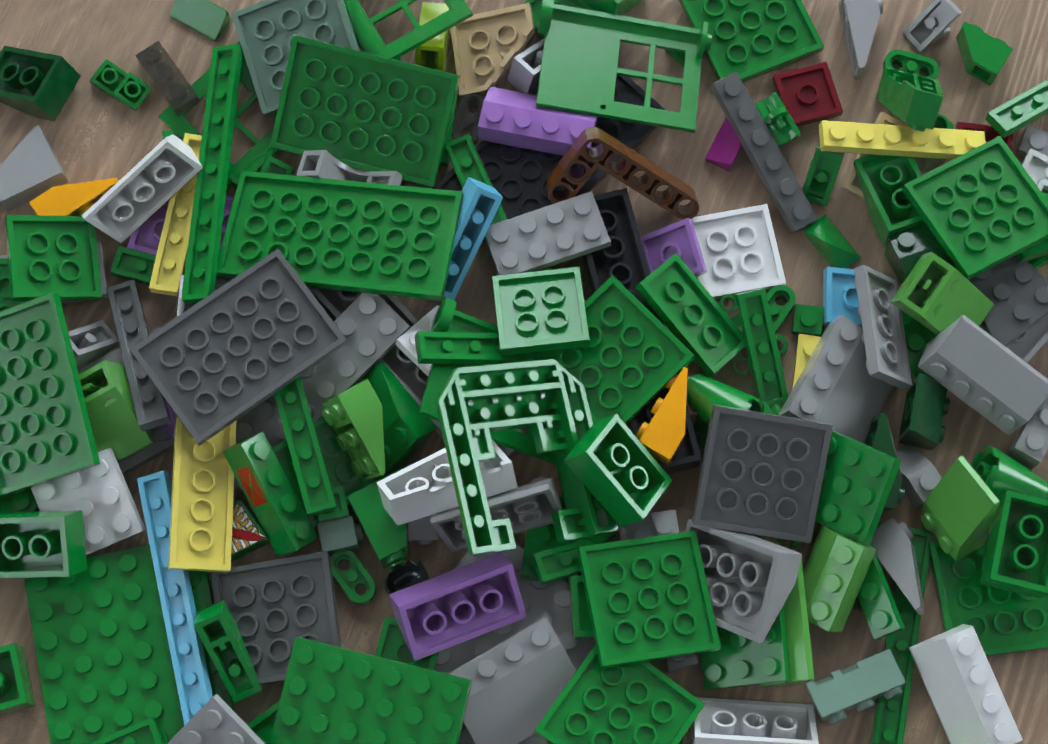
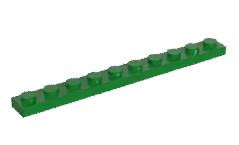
(213, 177)

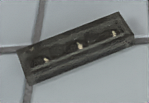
(168, 78)

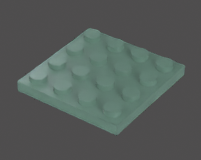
(267, 36)

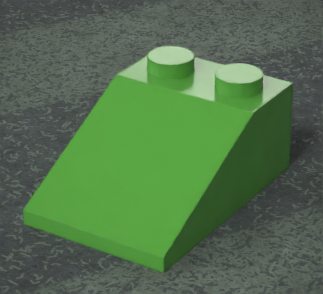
(960, 510)

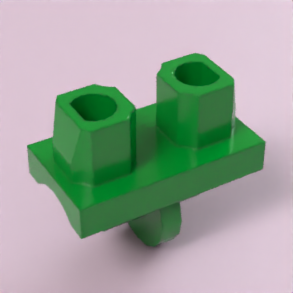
(778, 120)

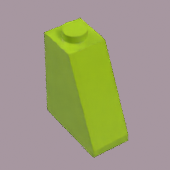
(433, 52)

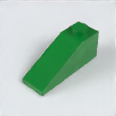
(227, 650)

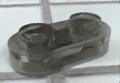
(465, 120)

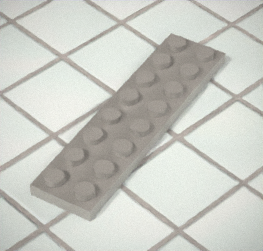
(370, 333)

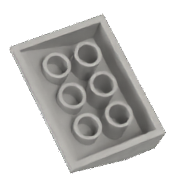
(837, 384)
(526, 507)
(745, 579)
(515, 685)

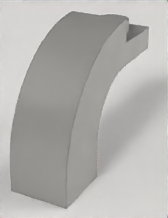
(324, 165)

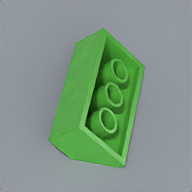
(798, 636)

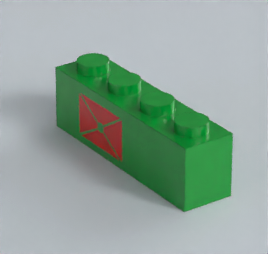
(270, 494)

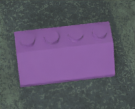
(516, 121)
(458, 605)

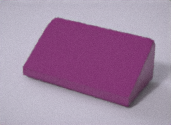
(724, 148)

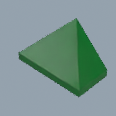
(831, 243)

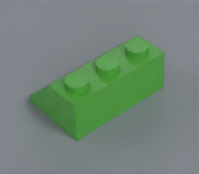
(834, 578)

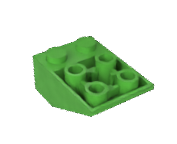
(939, 295)
(112, 410)
(359, 426)

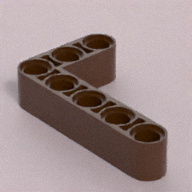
(623, 171)

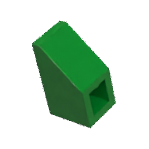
(982, 53)

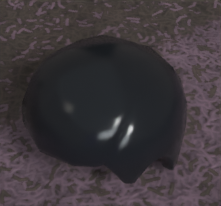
(405, 576)

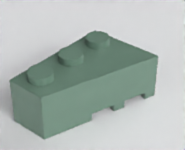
(856, 687)

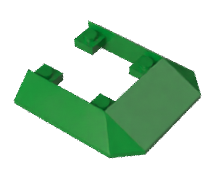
(510, 398)

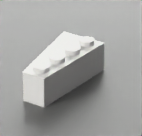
(429, 486)

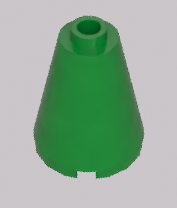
(705, 391)
(1004, 474)

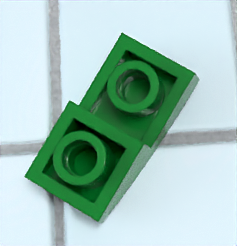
(120, 85)

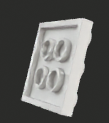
(738, 251)
(102, 497)

